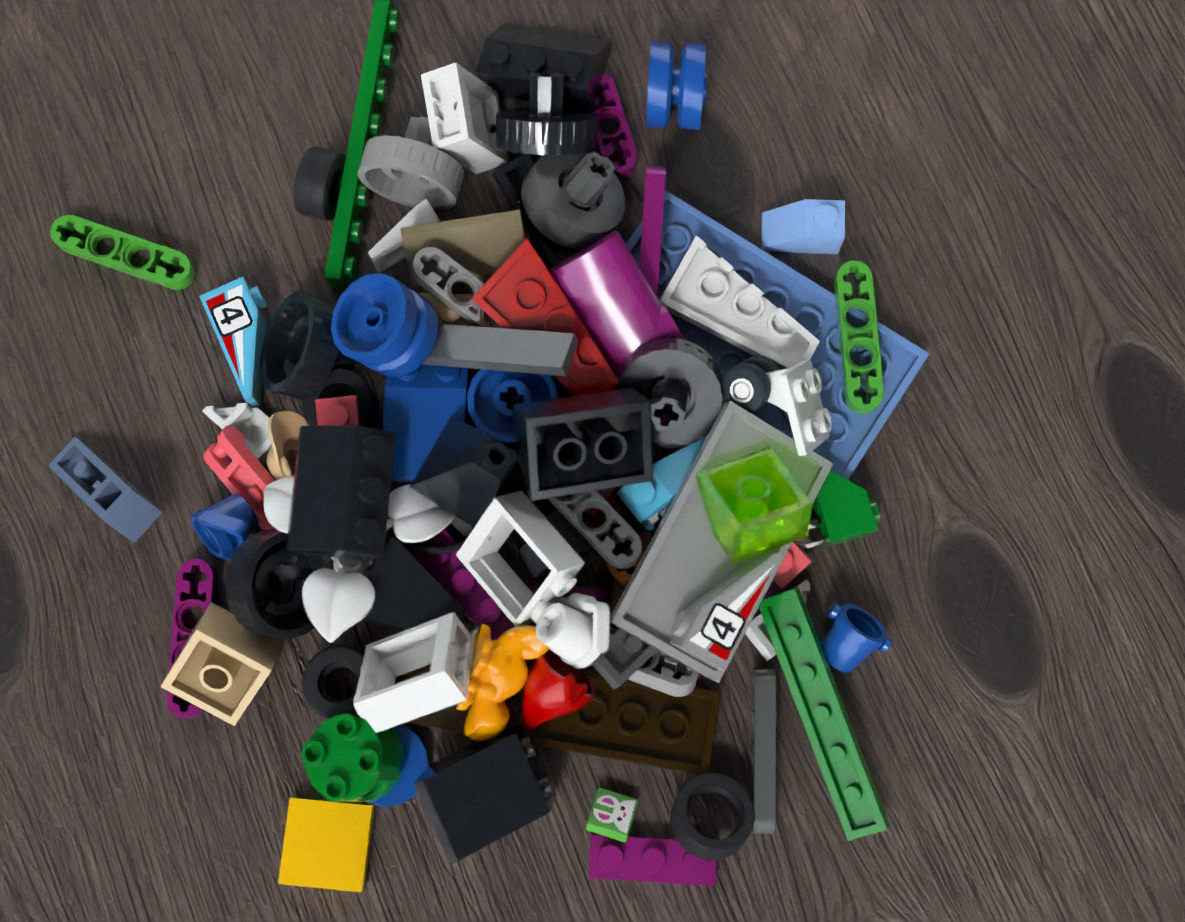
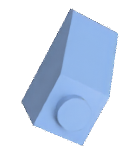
(804, 227)

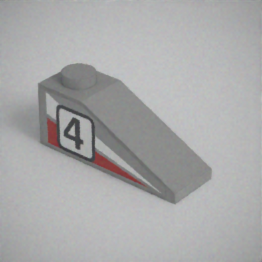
(720, 617)

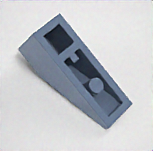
(104, 490)

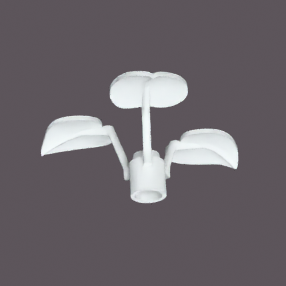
(345, 595)

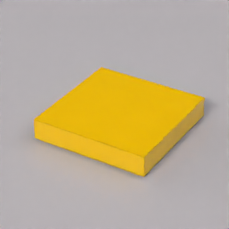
(326, 844)

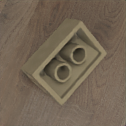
(475, 243)

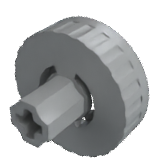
(411, 168)

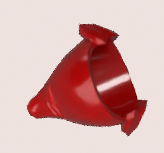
(553, 690)

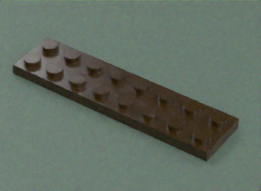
(616, 724)

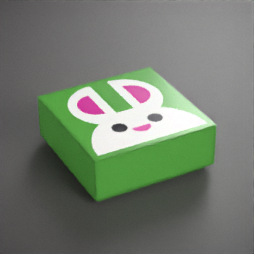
(611, 814)

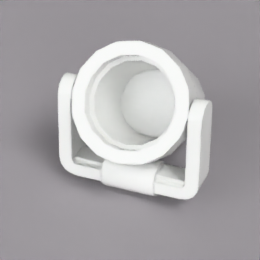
(575, 634)

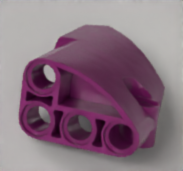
(614, 300)

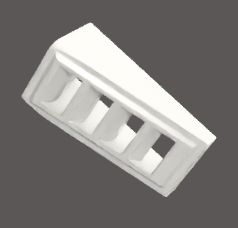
(390, 247)

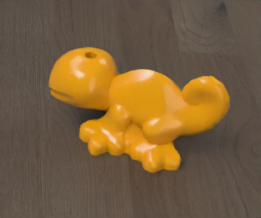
(495, 675)

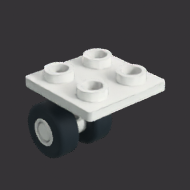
(791, 389)

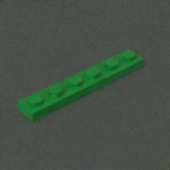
(823, 714)

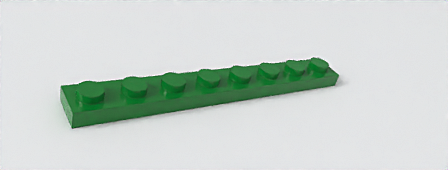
(366, 124)

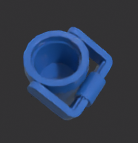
(225, 525)
(852, 637)

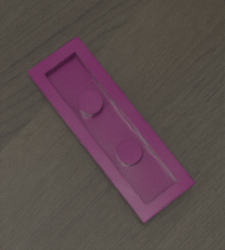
(648, 861)

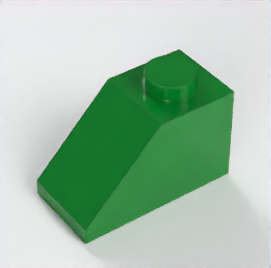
(844, 511)

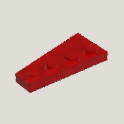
(528, 298)

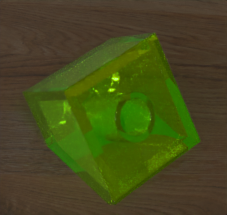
(753, 505)

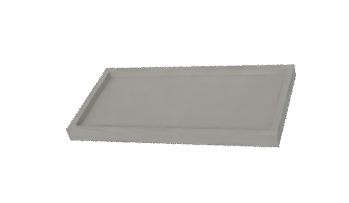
(684, 554)

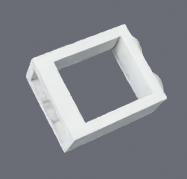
(461, 117)
(494, 574)
(437, 642)

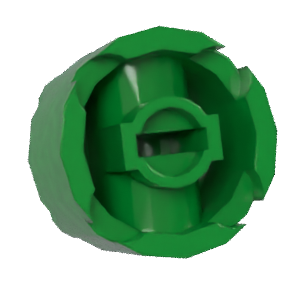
(351, 760)

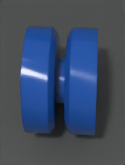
(676, 85)
(384, 325)
(493, 393)

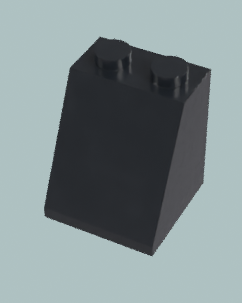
(485, 792)

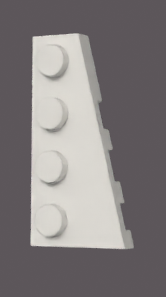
(724, 304)

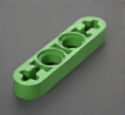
(123, 251)
(858, 337)

